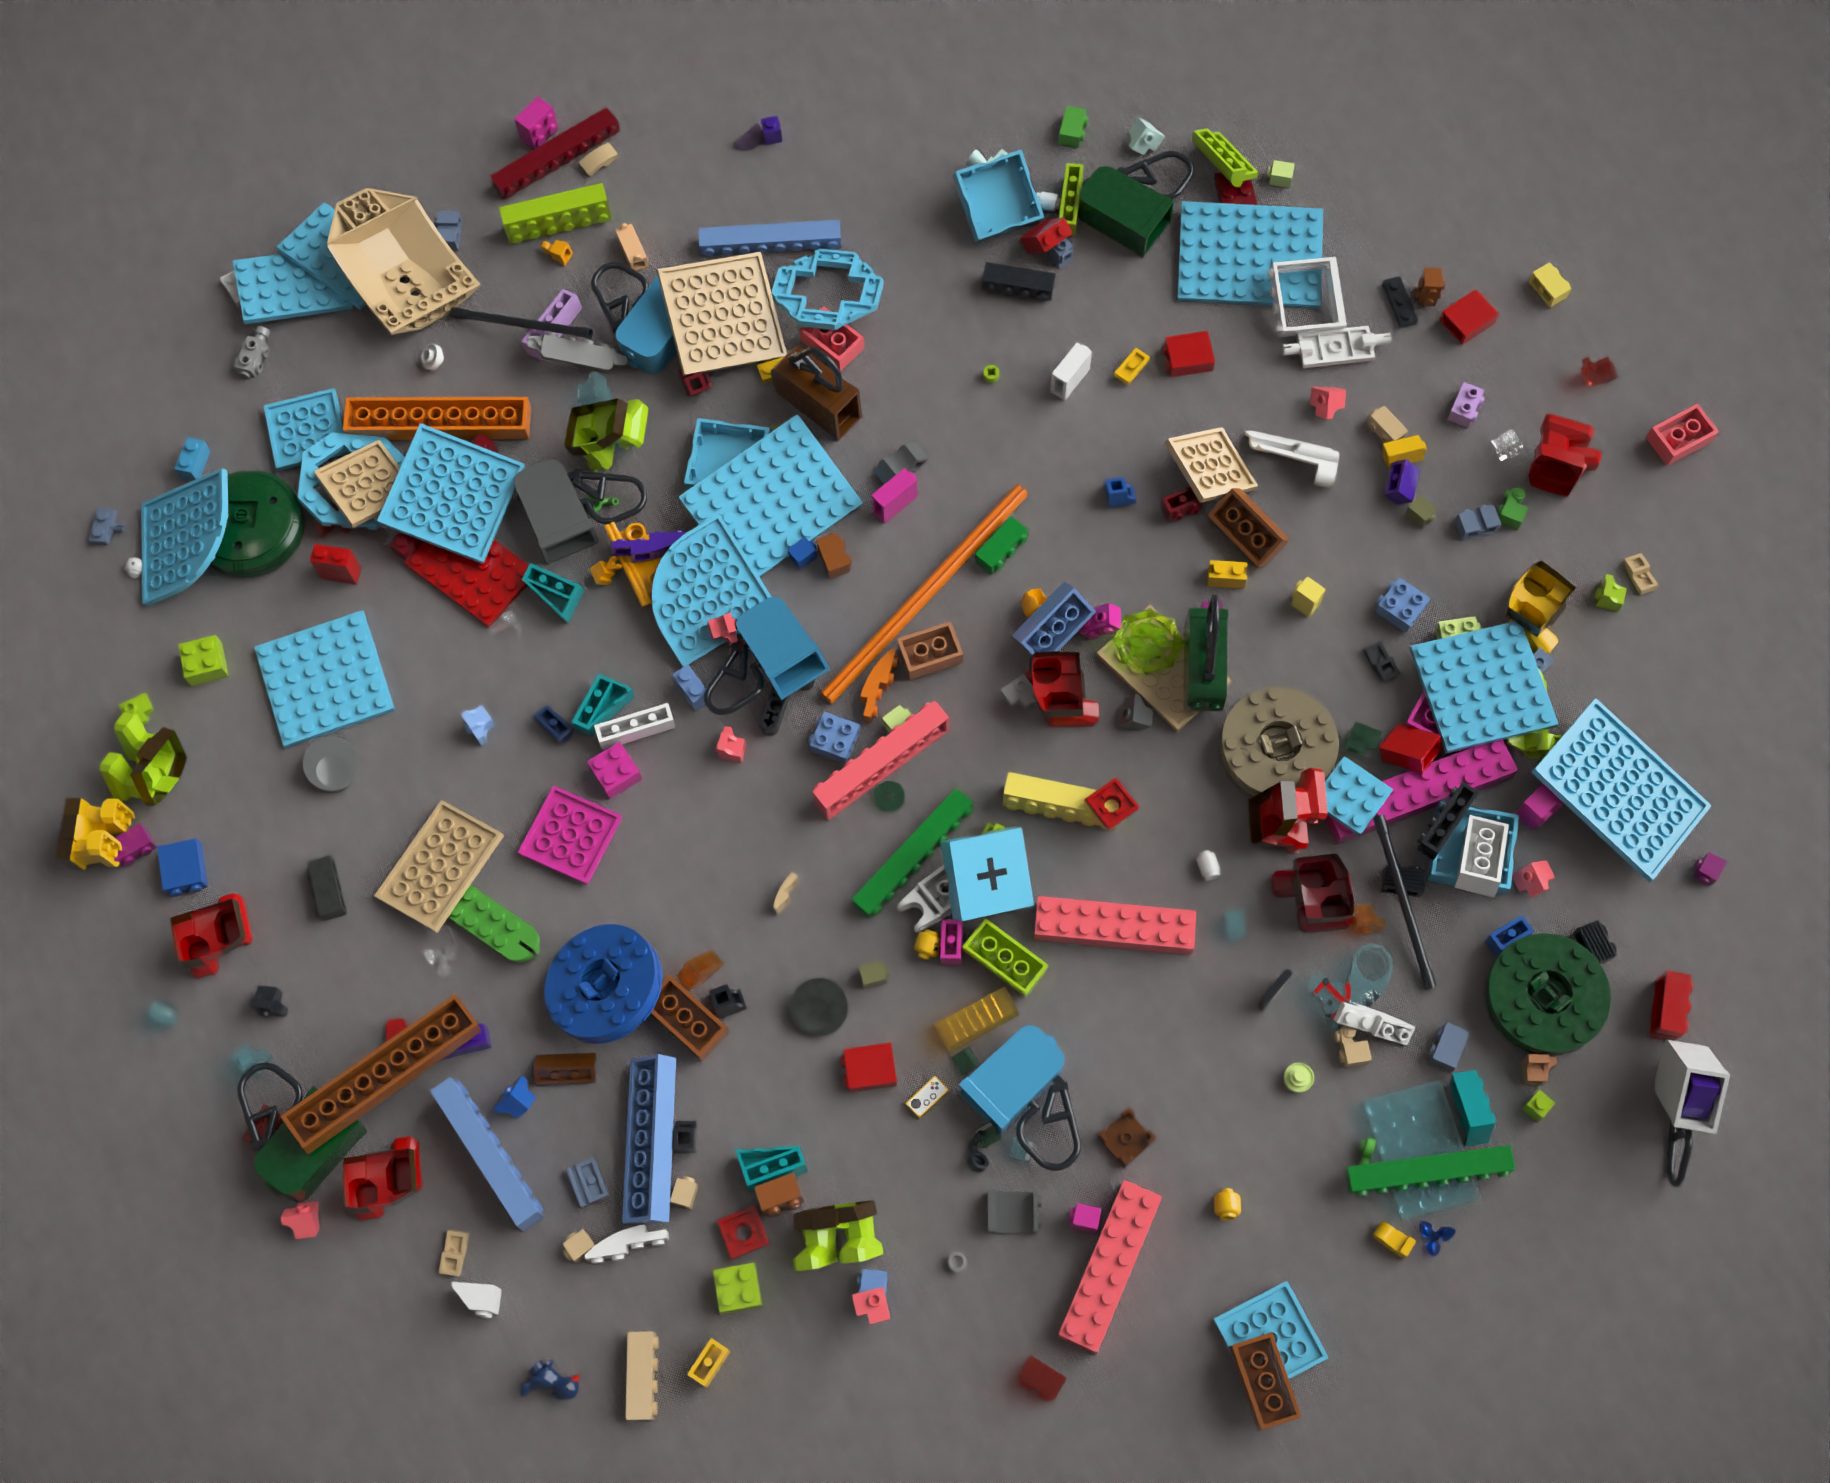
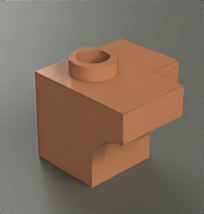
(1536, 1068)

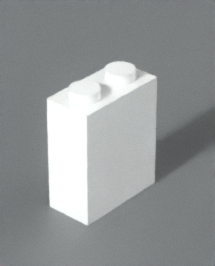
(1071, 371)

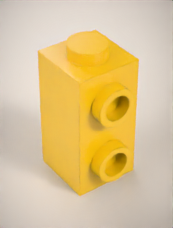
(1408, 448)

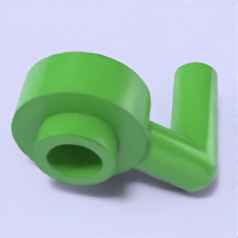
(607, 501)
(1367, 1148)

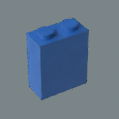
(182, 867)

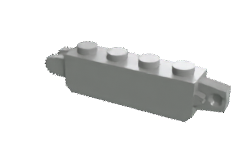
(576, 352)

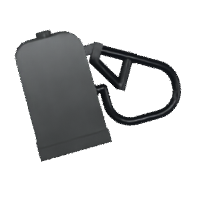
(558, 512)

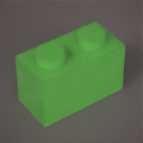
(1072, 126)

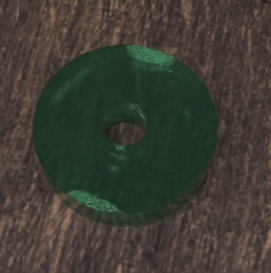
(885, 789)

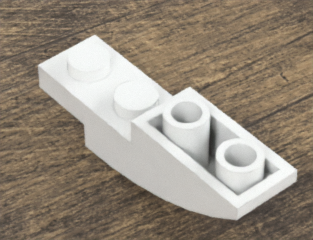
(1374, 1021)
(617, 1244)

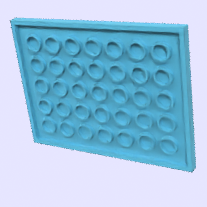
(1233, 246)
(774, 494)
(1621, 789)

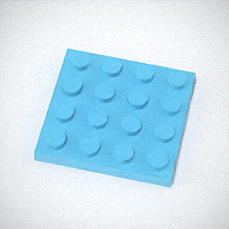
(300, 424)
(1283, 1316)

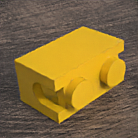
(1227, 574)
(709, 1362)

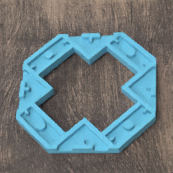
(849, 310)
(319, 454)

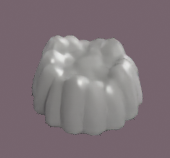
(957, 1261)

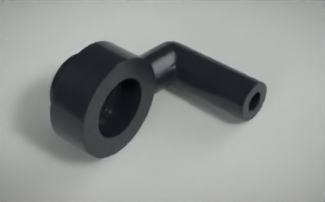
(977, 1161)

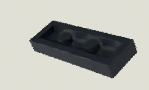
(1400, 302)

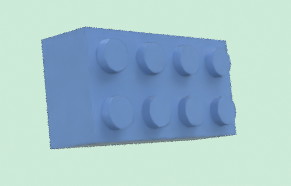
(1054, 621)

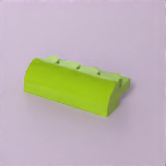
(1224, 156)

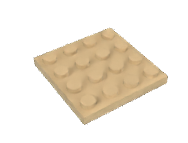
(1210, 464)
(360, 482)

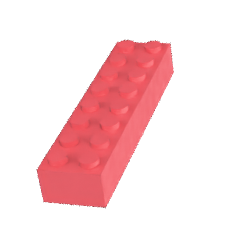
(880, 760)
(1115, 925)
(1109, 1267)

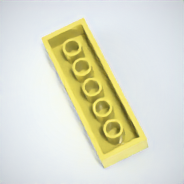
(1051, 799)

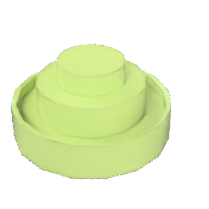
(1298, 1077)

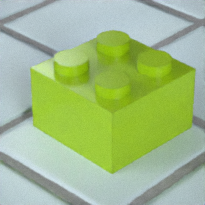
(203, 660)
(738, 1288)

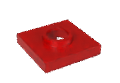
(1112, 791)
(729, 1226)

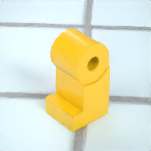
(1394, 1239)

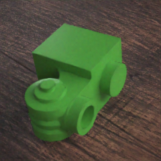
(1512, 512)

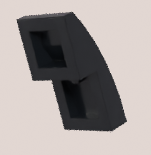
(1380, 661)

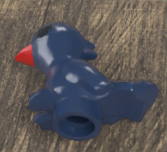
(548, 1378)

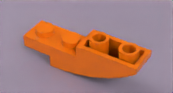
(877, 681)

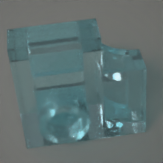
(594, 389)
(248, 1057)

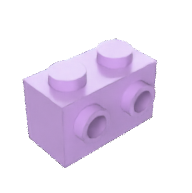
(1465, 405)

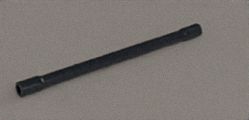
(578, 331)
(1425, 970)

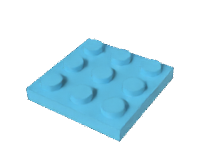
(1354, 795)

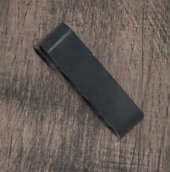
(777, 715)

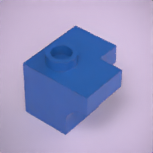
(1118, 492)
(515, 1098)

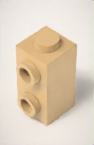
(1386, 425)

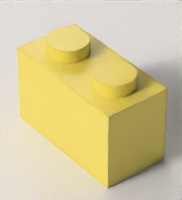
(1550, 284)
(1307, 596)

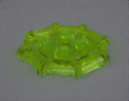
(1155, 633)

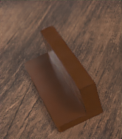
(565, 1068)

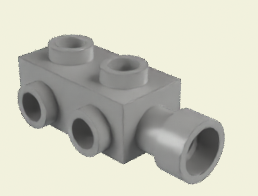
(252, 353)

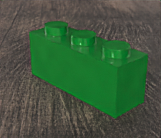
(1002, 545)

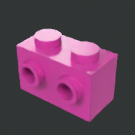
(1103, 622)

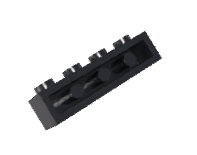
(1018, 281)
(1447, 821)

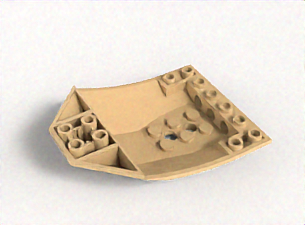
(390, 237)

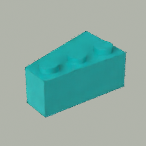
(555, 590)
(601, 704)
(1473, 1107)
(769, 1164)

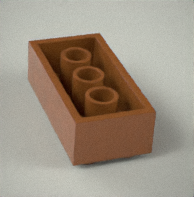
(1249, 527)
(688, 1019)
(1265, 1381)

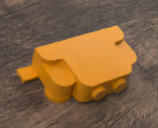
(638, 573)

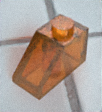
(700, 969)

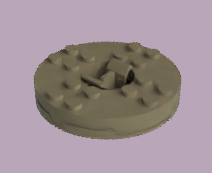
(1276, 737)

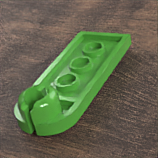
(495, 926)

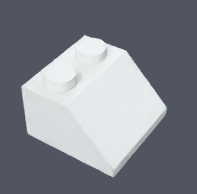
(480, 1298)

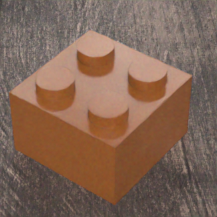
(779, 1195)

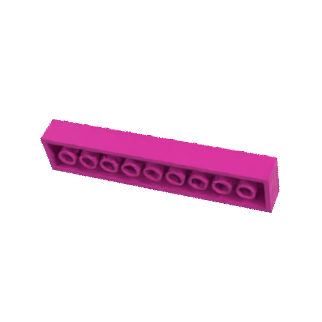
(1418, 792)

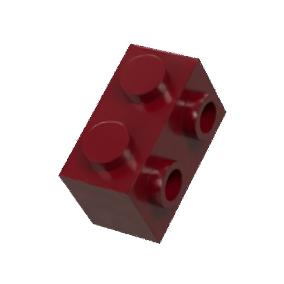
(1180, 504)

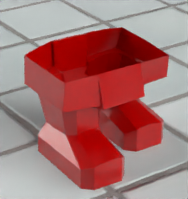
(1562, 455)

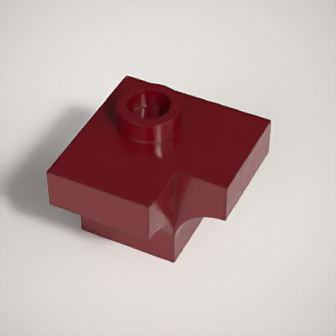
(695, 383)

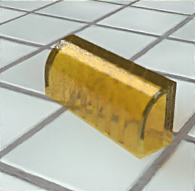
(976, 1019)

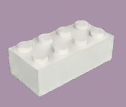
(1482, 856)

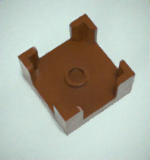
(1126, 1138)

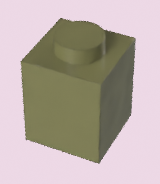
(1421, 511)
(873, 974)

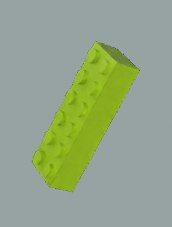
(555, 213)

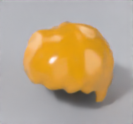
(1032, 601)

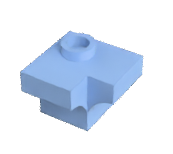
(478, 723)

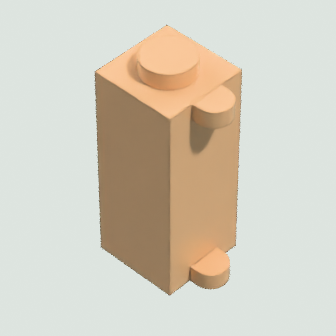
(631, 247)

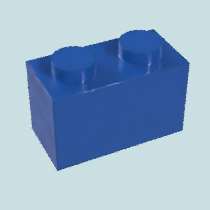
(1508, 934)

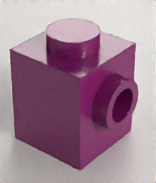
(1709, 868)

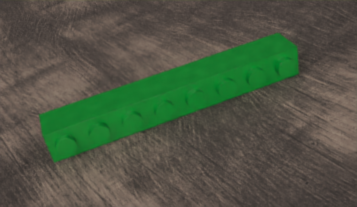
(912, 854)
(1429, 1170)

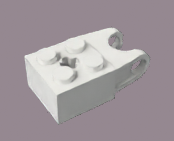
(929, 899)

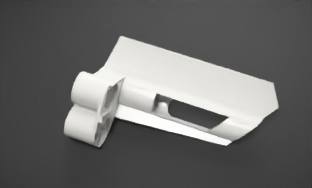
(1323, 457)

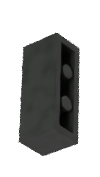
(326, 888)

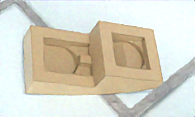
(597, 158)
(1639, 573)
(782, 898)
(454, 1252)

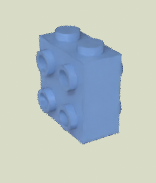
(1402, 604)
(834, 737)

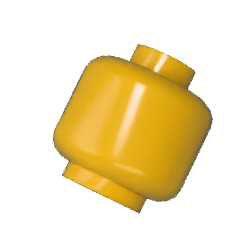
(927, 944)
(1227, 1204)

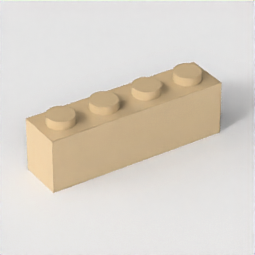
(641, 1376)

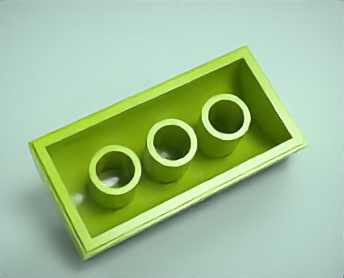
(1005, 957)

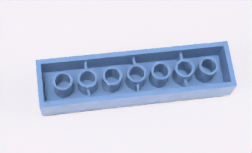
(649, 1140)
(489, 1157)

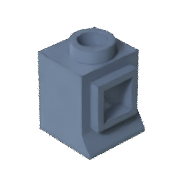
(1061, 253)

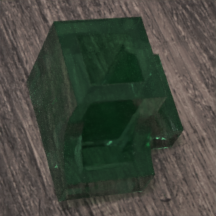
(1362, 738)

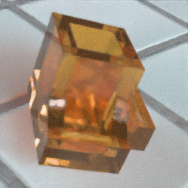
(1366, 920)

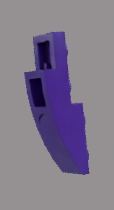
(646, 550)

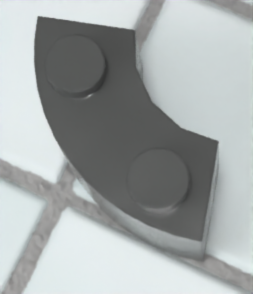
(908, 457)

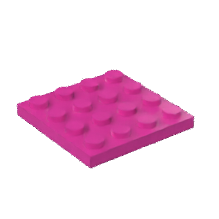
(570, 835)

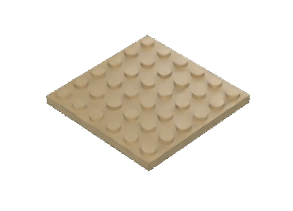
(721, 313)

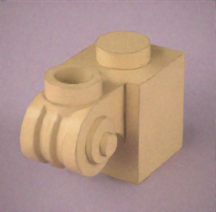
(1352, 1052)

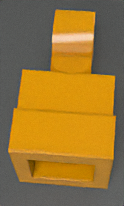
(559, 251)
(604, 571)

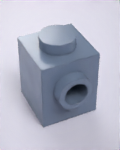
(1543, 660)

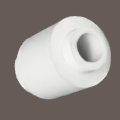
(1049, 201)
(1208, 865)

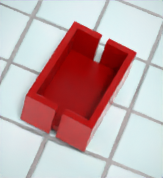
(1670, 1006)

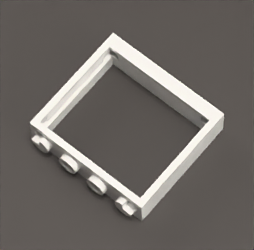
(1334, 289)

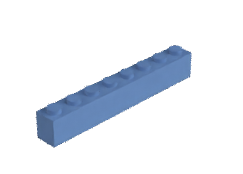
(769, 237)

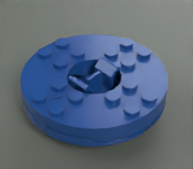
(603, 983)

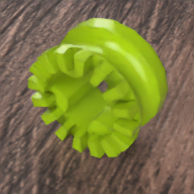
(990, 368)

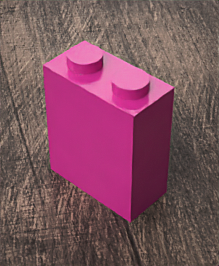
(894, 495)

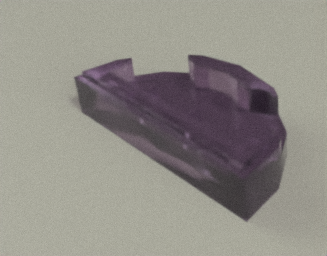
(749, 139)

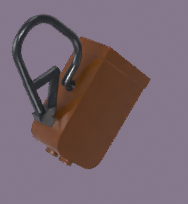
(817, 390)

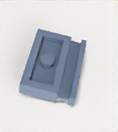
(588, 1182)

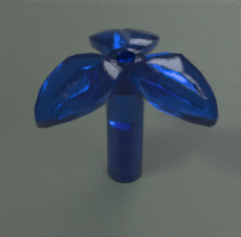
(1444, 1234)

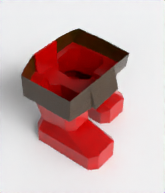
(1061, 689)
(1282, 812)
(210, 933)
(382, 1178)

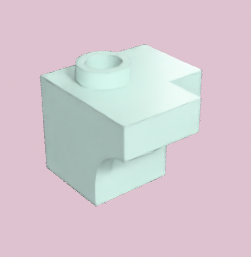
(1144, 136)

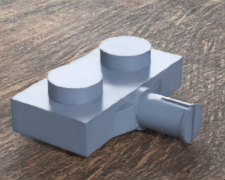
(104, 526)

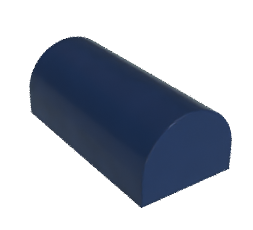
(553, 724)

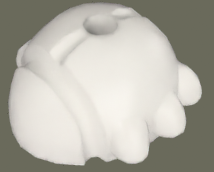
(135, 570)

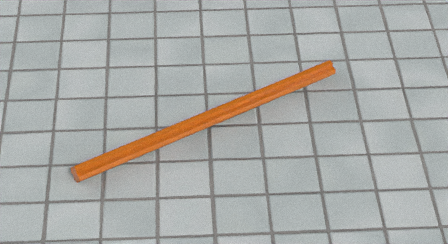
(923, 594)

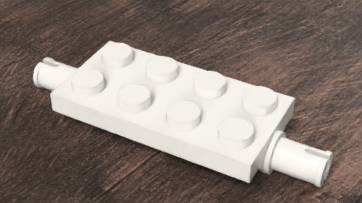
(1336, 346)

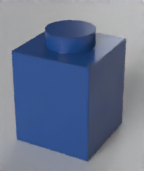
(802, 552)

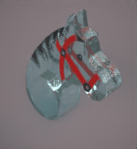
(1356, 989)

